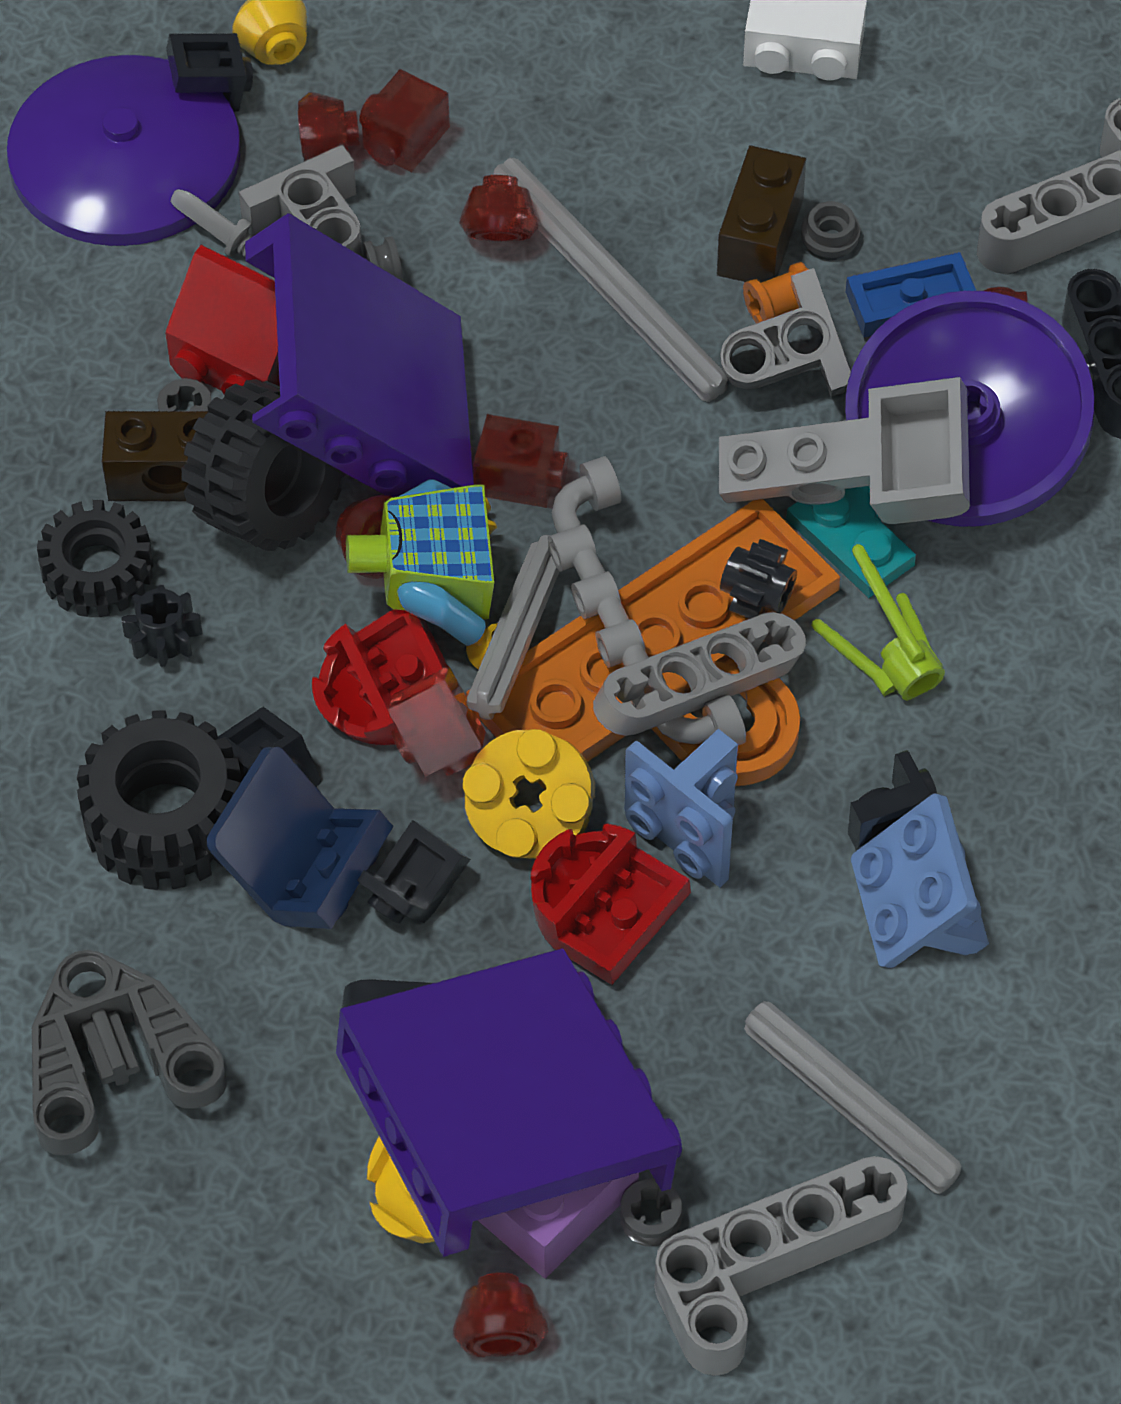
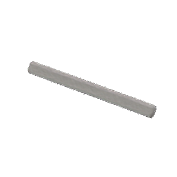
(620, 288)

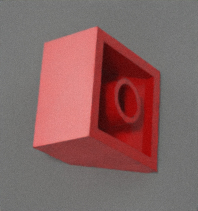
(224, 324)

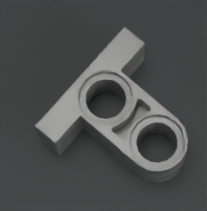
(313, 194)
(772, 340)

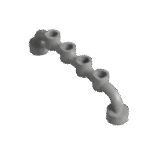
(599, 596)

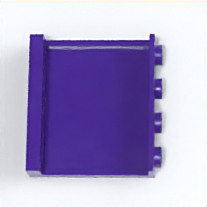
(363, 365)
(502, 1092)

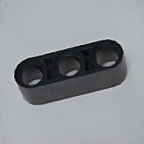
(1094, 323)

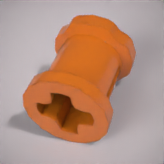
(772, 296)

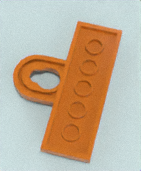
(673, 607)

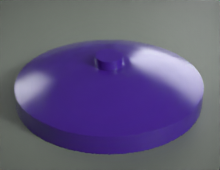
(112, 144)
(1024, 392)

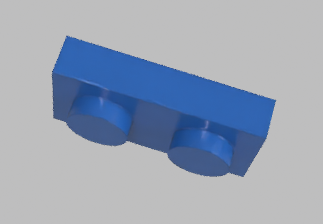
(887, 291)

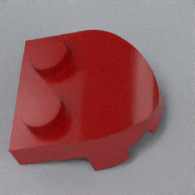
(369, 668)
(602, 897)

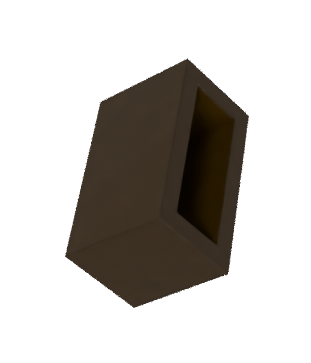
(761, 215)

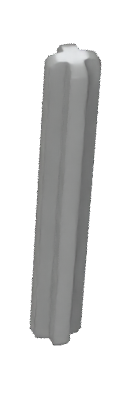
(514, 632)
(853, 1097)

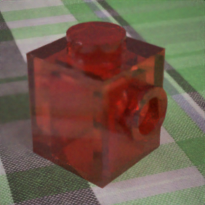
(404, 121)
(519, 460)
(436, 724)

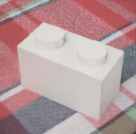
(805, 37)

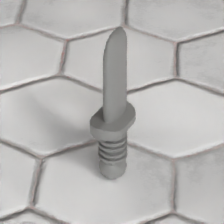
(212, 221)

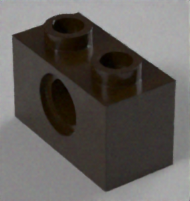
(146, 454)

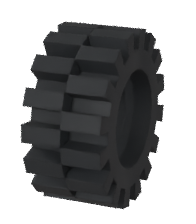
(89, 529)

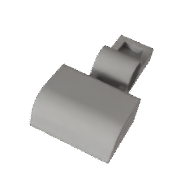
(906, 452)

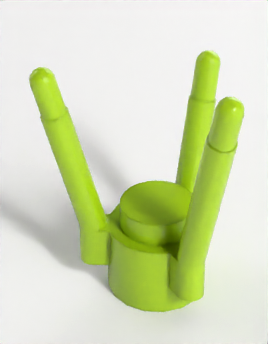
(908, 660)

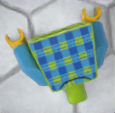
(435, 559)

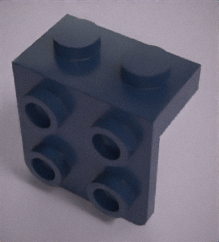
(293, 845)

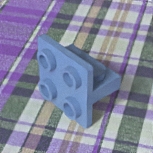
(688, 805)
(919, 886)

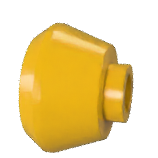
(272, 29)

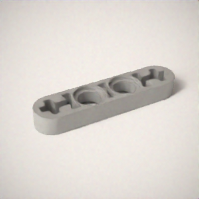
(696, 666)

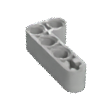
(1057, 211)
(788, 1248)

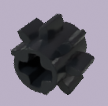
(758, 579)
(162, 625)

